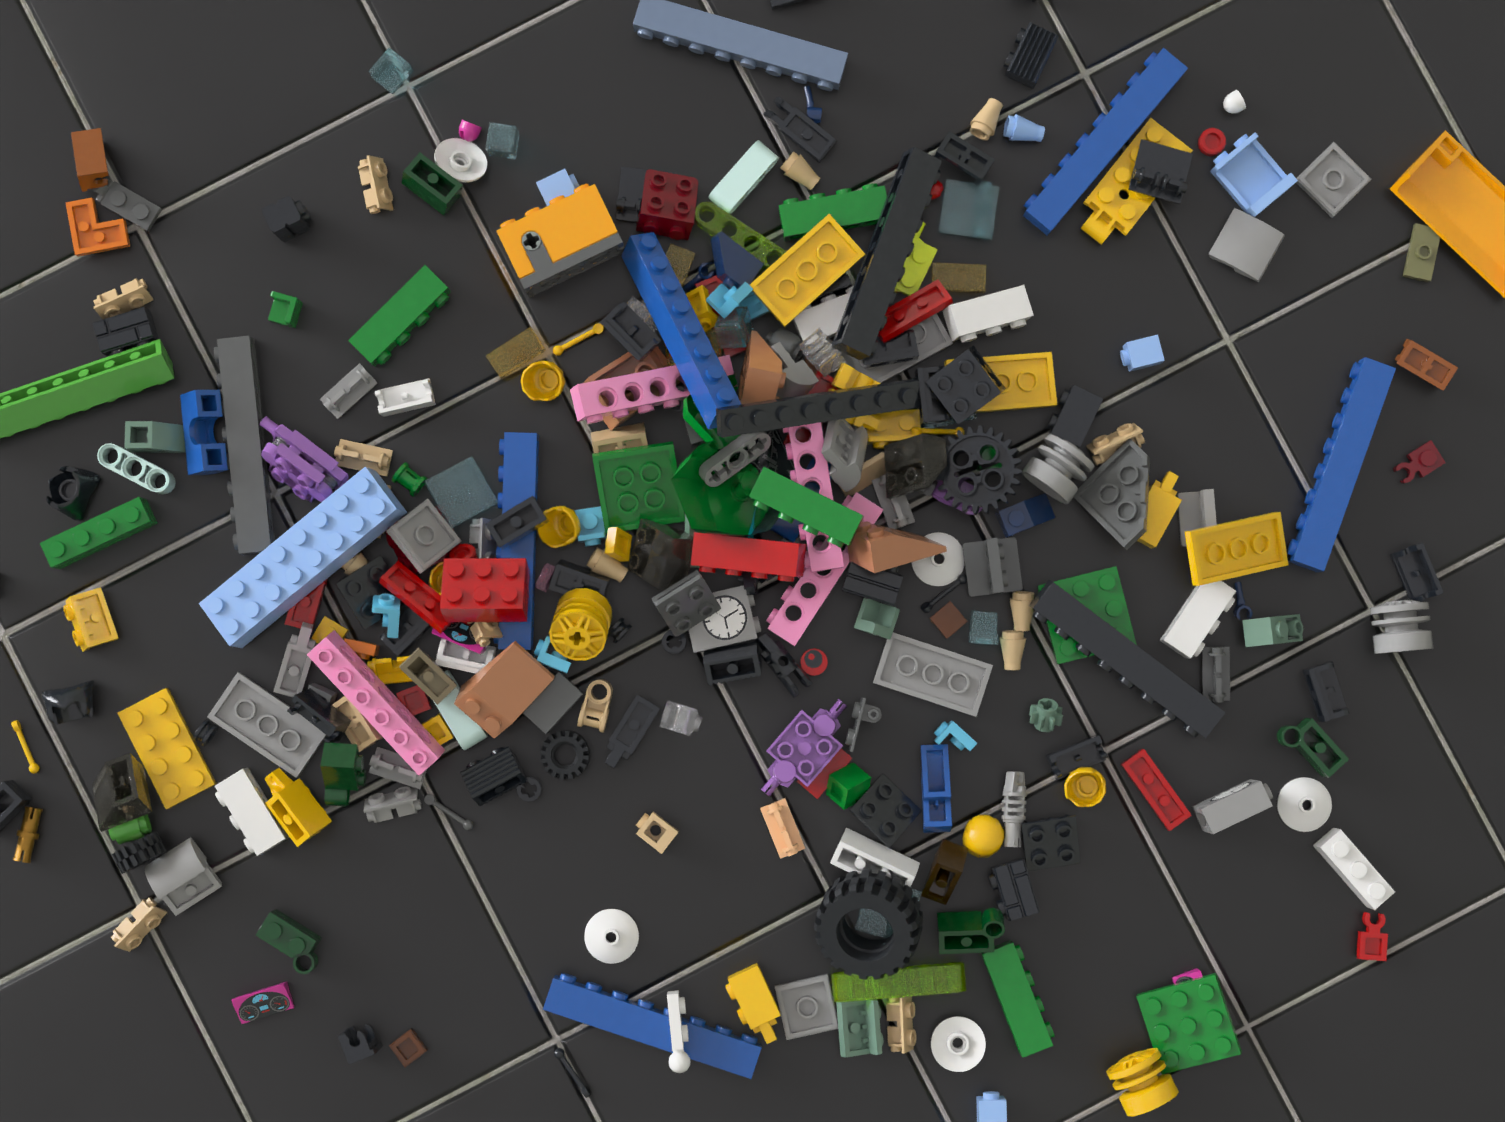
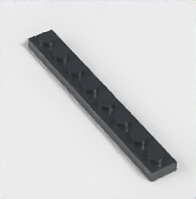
(817, 407)

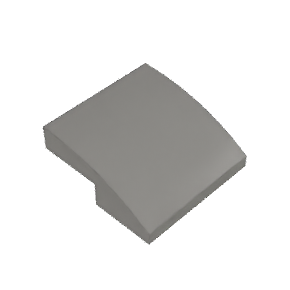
(1246, 244)

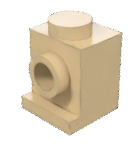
(661, 841)

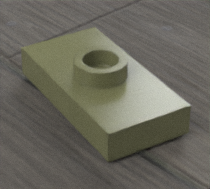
(1421, 253)

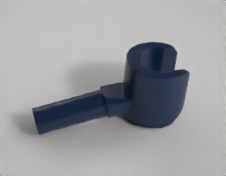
(813, 113)
(703, 274)
(1241, 602)

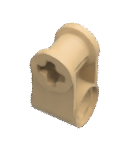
(595, 707)

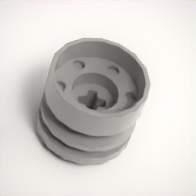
(1060, 465)
(1401, 627)

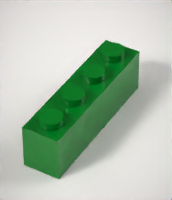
(847, 207)
(399, 316)
(805, 506)
(98, 533)
(1017, 999)

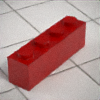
(749, 555)

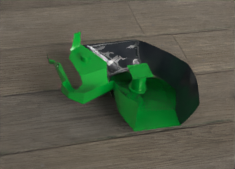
(727, 507)

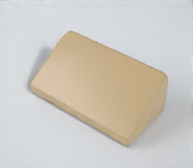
(871, 470)

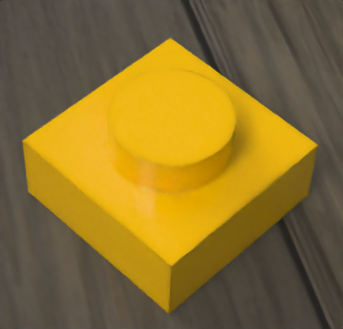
(618, 544)
(326, 627)
(438, 729)

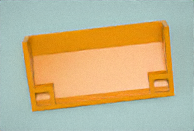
(1460, 205)

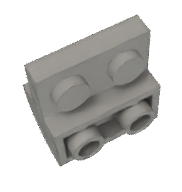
(799, 376)
(845, 451)
(182, 876)

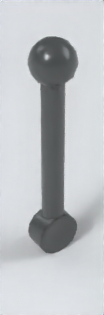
(431, 800)

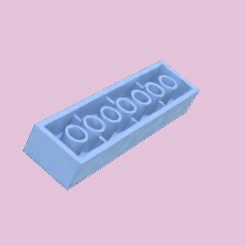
(302, 558)

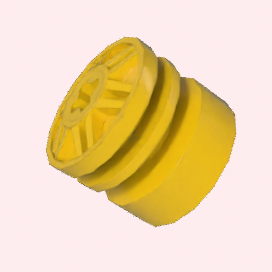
(580, 624)
(1145, 1088)

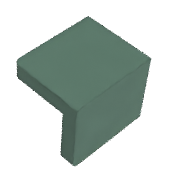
(877, 618)

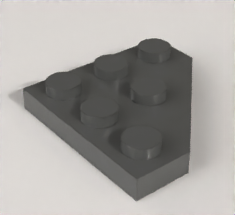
(1119, 494)

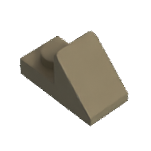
(428, 675)

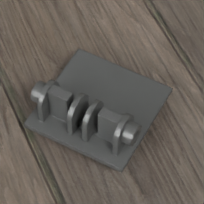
(861, 712)

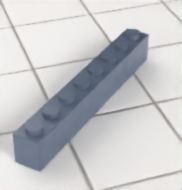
(741, 43)

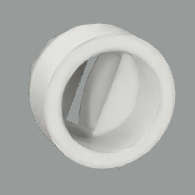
(1234, 102)

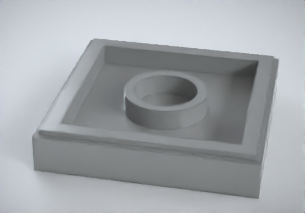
(1332, 179)
(423, 536)
(806, 1006)

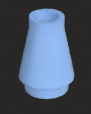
(1021, 129)

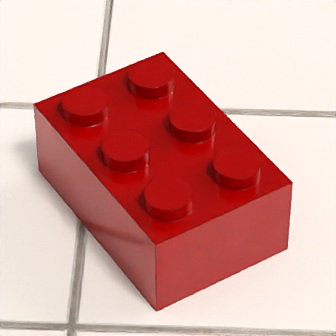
(485, 590)

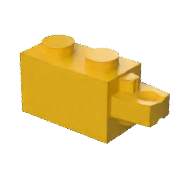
(1161, 509)
(295, 807)
(755, 1000)

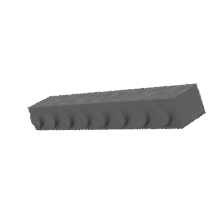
(245, 443)

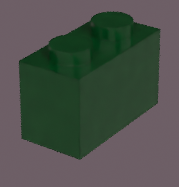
(431, 183)

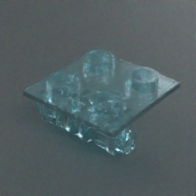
(969, 209)

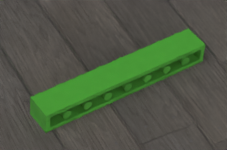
(84, 387)

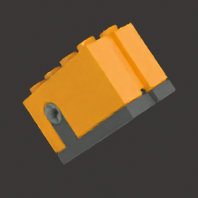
(569, 239)

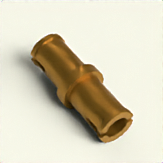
(27, 834)

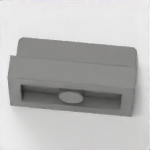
(1196, 511)

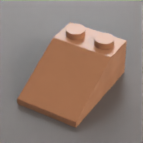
(627, 365)
(760, 372)
(885, 548)
(503, 689)

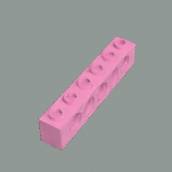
(586, 395)
(832, 556)
(793, 630)
(376, 702)

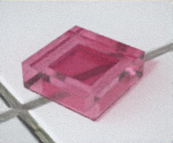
(545, 577)

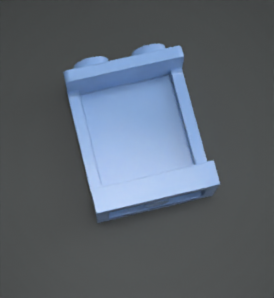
(1251, 175)

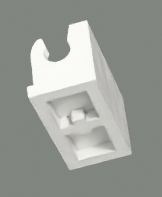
(405, 397)
(461, 658)

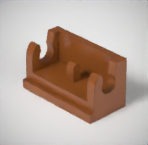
(90, 158)
(1426, 364)

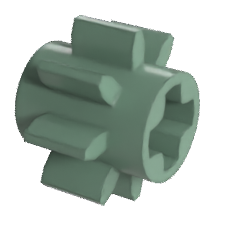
(1046, 715)

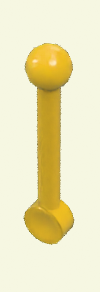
(597, 329)
(918, 430)
(34, 767)

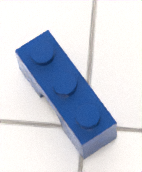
(199, 414)

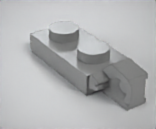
(295, 663)

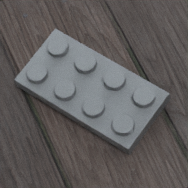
(930, 339)
(933, 674)
(266, 725)

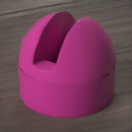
(469, 131)

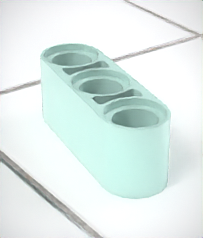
(743, 177)
(124, 465)
(462, 726)

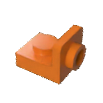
(363, 649)

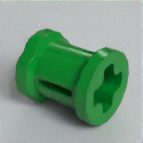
(409, 479)

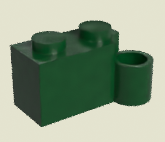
(1315, 747)
(341, 772)
(969, 931)
(290, 939)

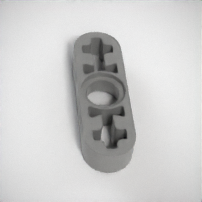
(723, 456)

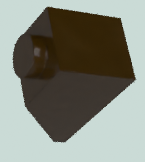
(944, 872)

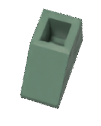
(154, 437)
(1272, 630)

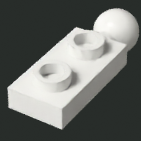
(679, 1060)

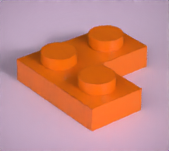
(89, 234)

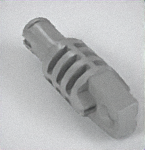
(1014, 803)

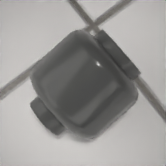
(788, 340)

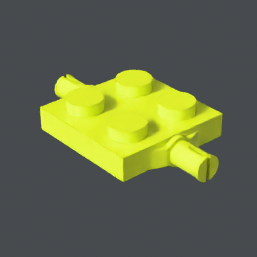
(916, 265)

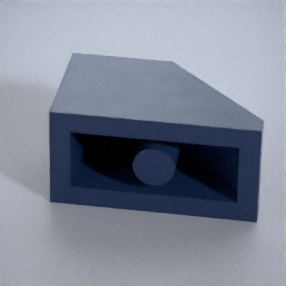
(733, 262)
(1025, 515)

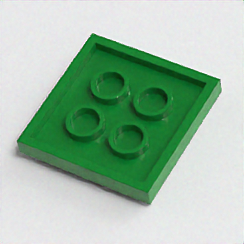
(638, 486)
(1102, 595)
(1189, 1023)

